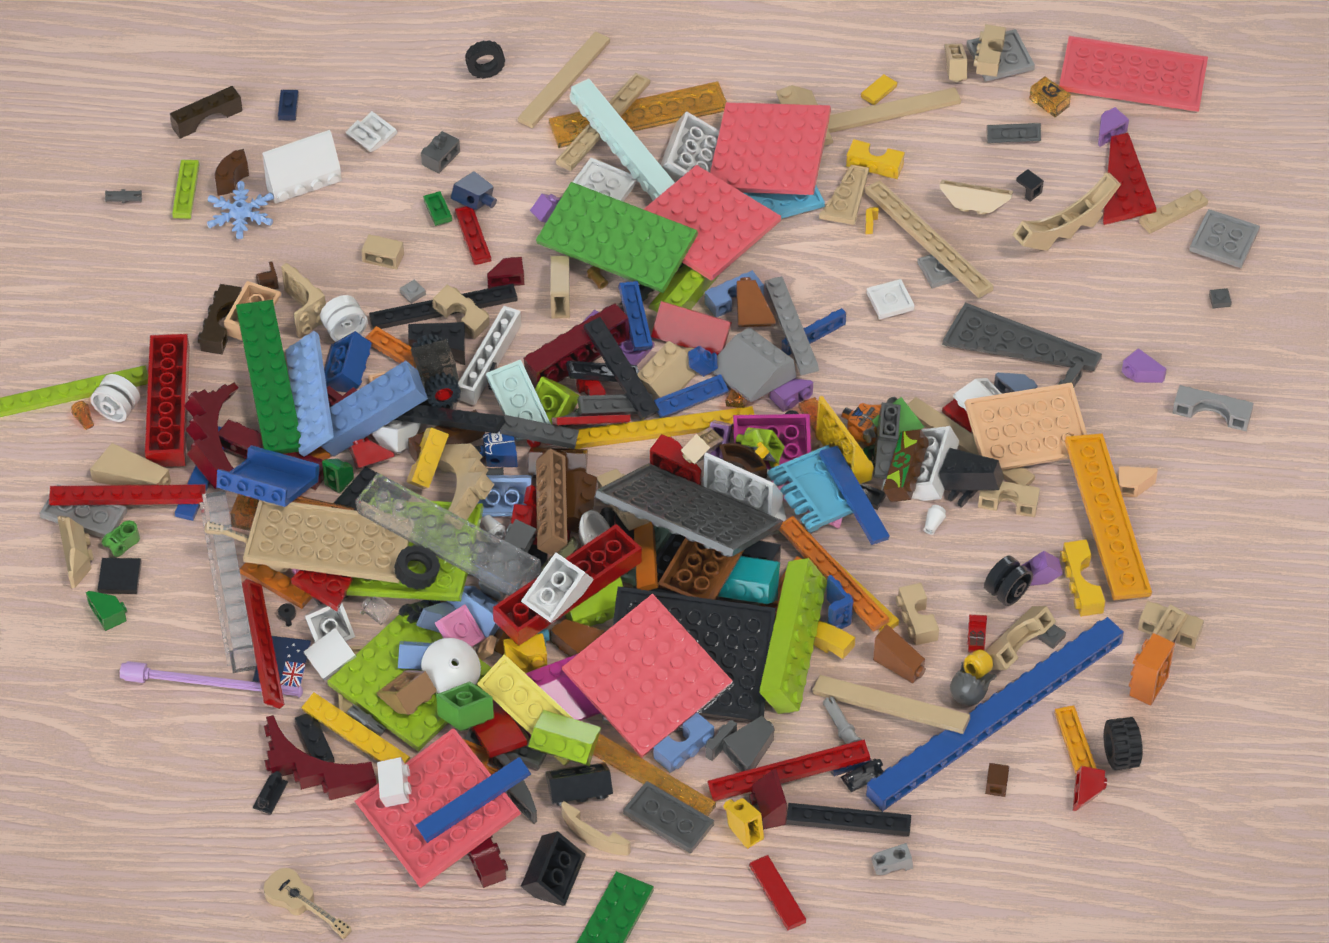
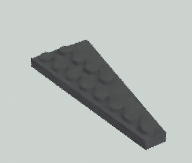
(994, 334)

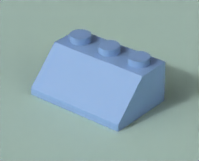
(505, 493)
(480, 607)

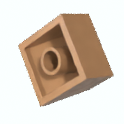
(407, 691)

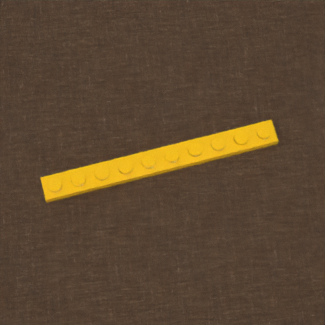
(654, 428)

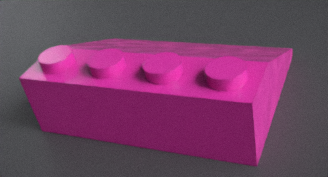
(791, 430)
(563, 690)

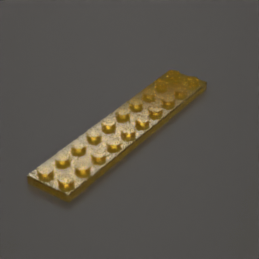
(649, 111)

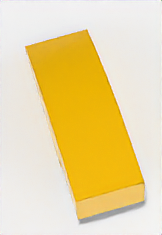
(834, 640)

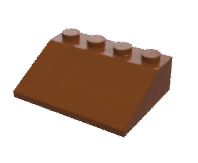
(698, 571)

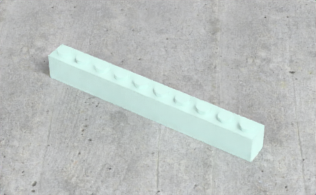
(620, 138)

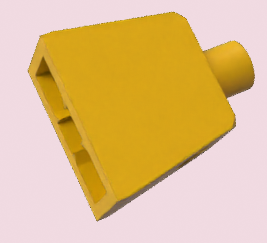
(744, 821)

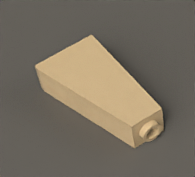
(560, 287)
(124, 467)

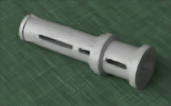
(845, 730)

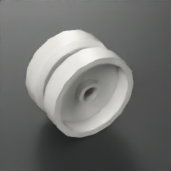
(342, 317)
(115, 397)

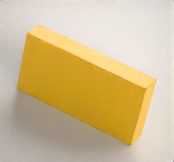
(879, 89)

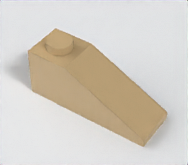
(956, 62)

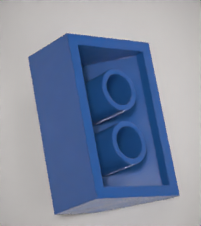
(347, 362)

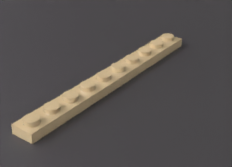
(929, 239)

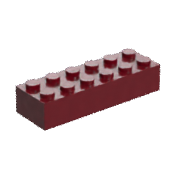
(574, 346)

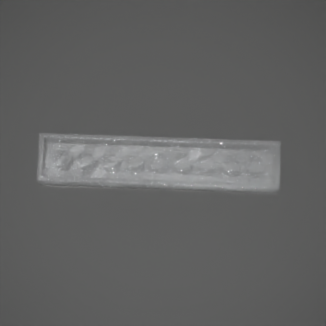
(447, 535)
(228, 585)

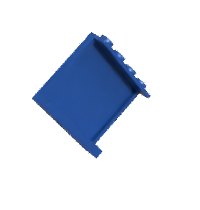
(269, 477)

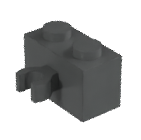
(440, 152)

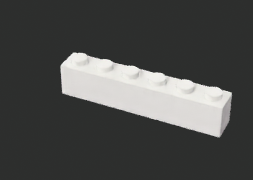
(491, 350)

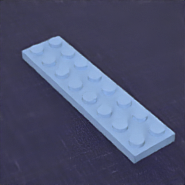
(309, 392)

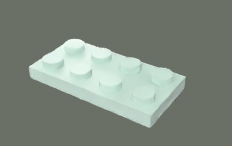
(516, 393)

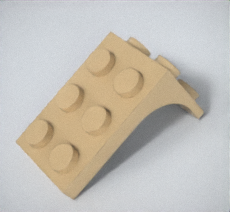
(307, 296)

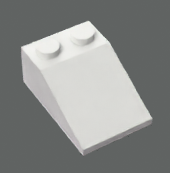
(556, 588)

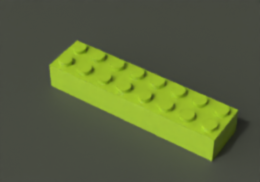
(793, 636)

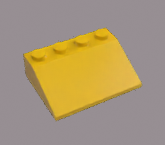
(834, 433)

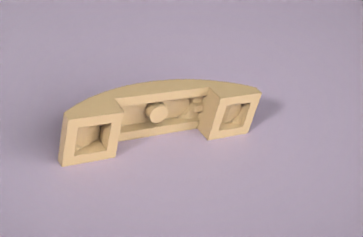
(613, 844)

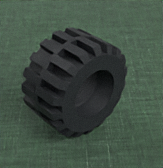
(1123, 743)

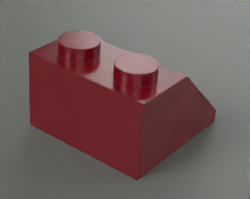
(769, 800)

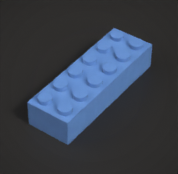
(374, 406)

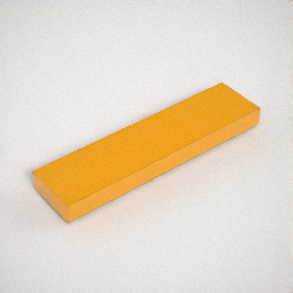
(1074, 737)

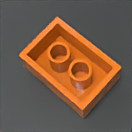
(1151, 668)

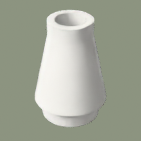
(934, 518)
(494, 527)

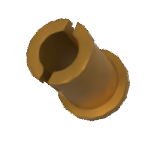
(594, 274)

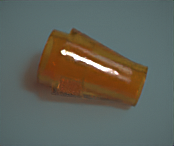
(82, 413)

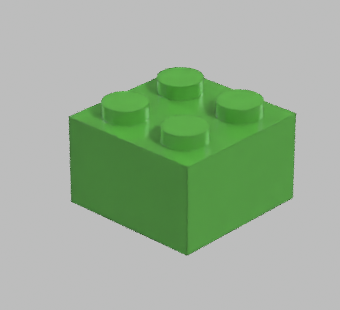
(465, 706)

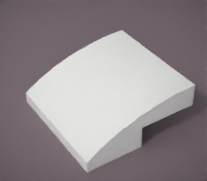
(371, 132)
(329, 654)

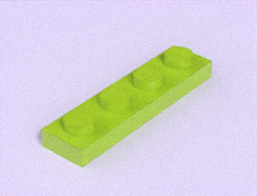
(186, 189)

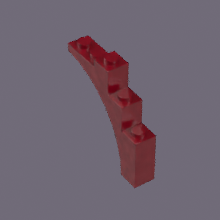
(203, 428)
(335, 778)

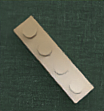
(1173, 211)

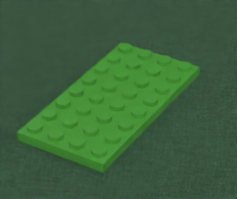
(617, 237)

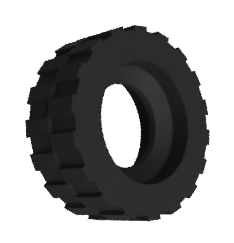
(481, 49)
(413, 579)

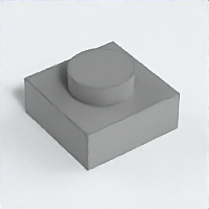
(412, 291)

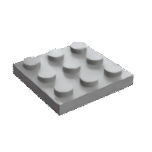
(1013, 58)
(1224, 238)

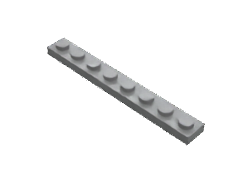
(791, 326)

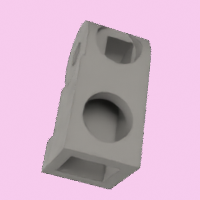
(892, 860)

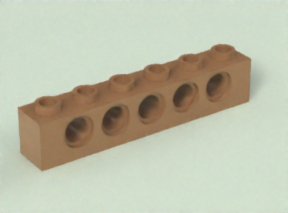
(551, 502)

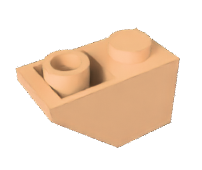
(1135, 480)

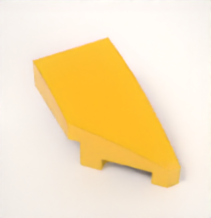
(871, 214)

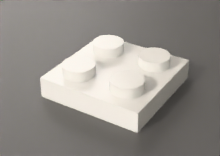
(890, 299)

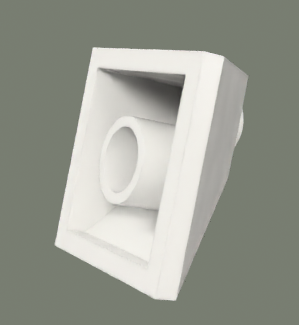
(395, 435)
(324, 619)

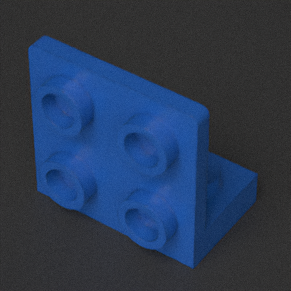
(841, 603)

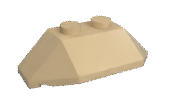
(974, 197)
(75, 549)

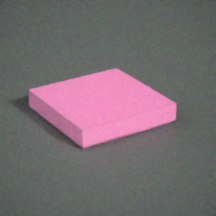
(461, 626)

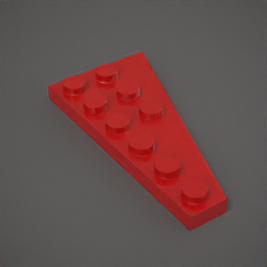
(1133, 195)
(323, 586)

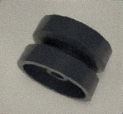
(1008, 580)

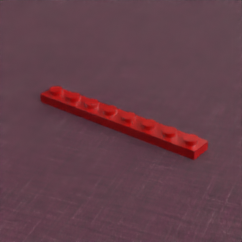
(126, 494)
(263, 644)
(791, 769)

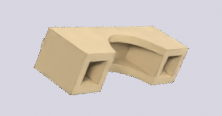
(1031, 624)

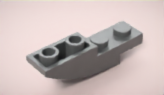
(886, 438)

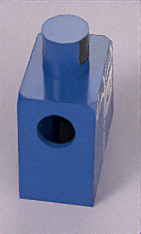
(498, 450)

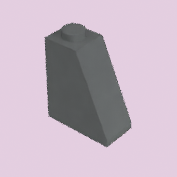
(749, 743)

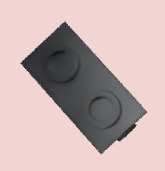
(862, 775)
(270, 793)

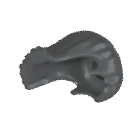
(969, 690)

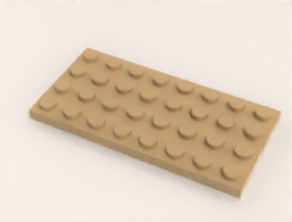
(322, 541)

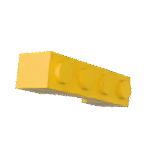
(1088, 597)

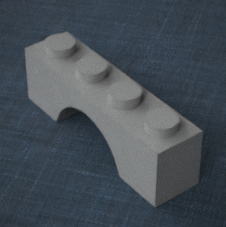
(1191, 401)

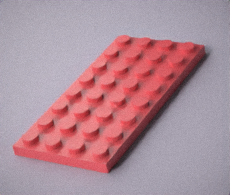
(1133, 73)

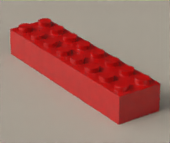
(166, 400)
(602, 559)

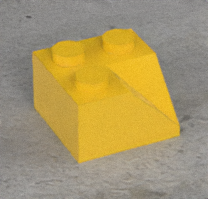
(529, 655)

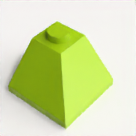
(556, 398)

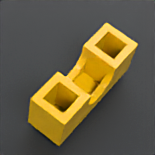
(886, 165)
(426, 464)

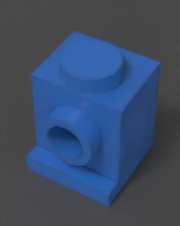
(702, 360)

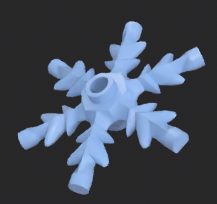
(240, 210)

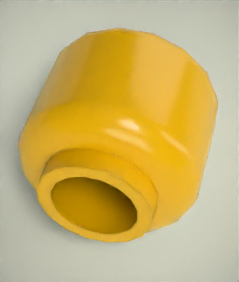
(978, 663)

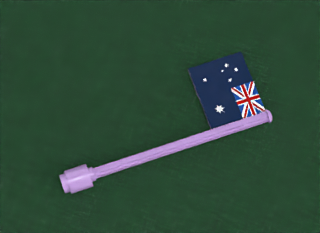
(289, 658)

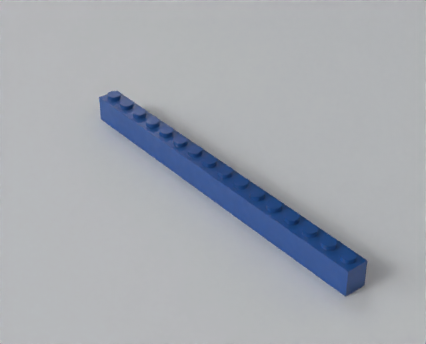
(995, 713)

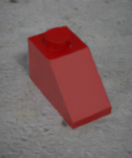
(368, 453)
(1088, 785)

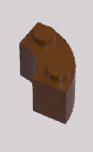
(231, 171)
(743, 458)

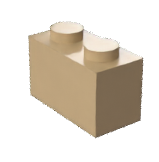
(382, 251)

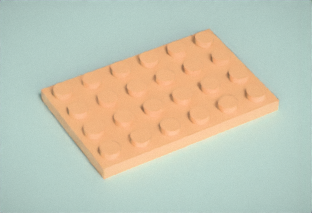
(1026, 425)

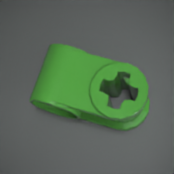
(122, 538)

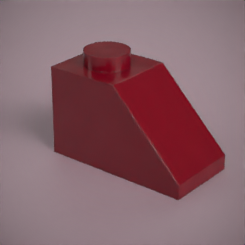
(507, 272)

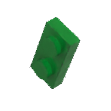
(437, 208)

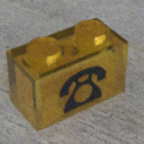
(1050, 96)

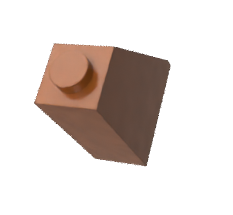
(751, 305)
(573, 636)
(898, 655)

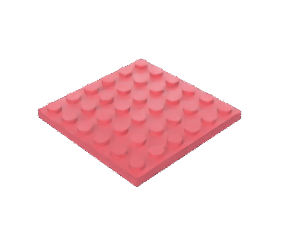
(771, 147)
(722, 215)
(647, 675)
(436, 779)

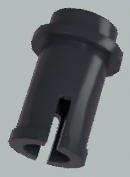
(608, 515)

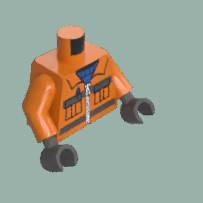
(860, 422)

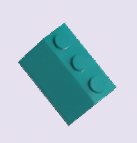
(753, 581)

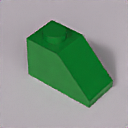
(337, 474)
(107, 609)

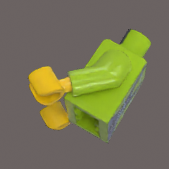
(764, 443)

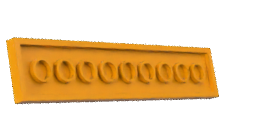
(1108, 517)

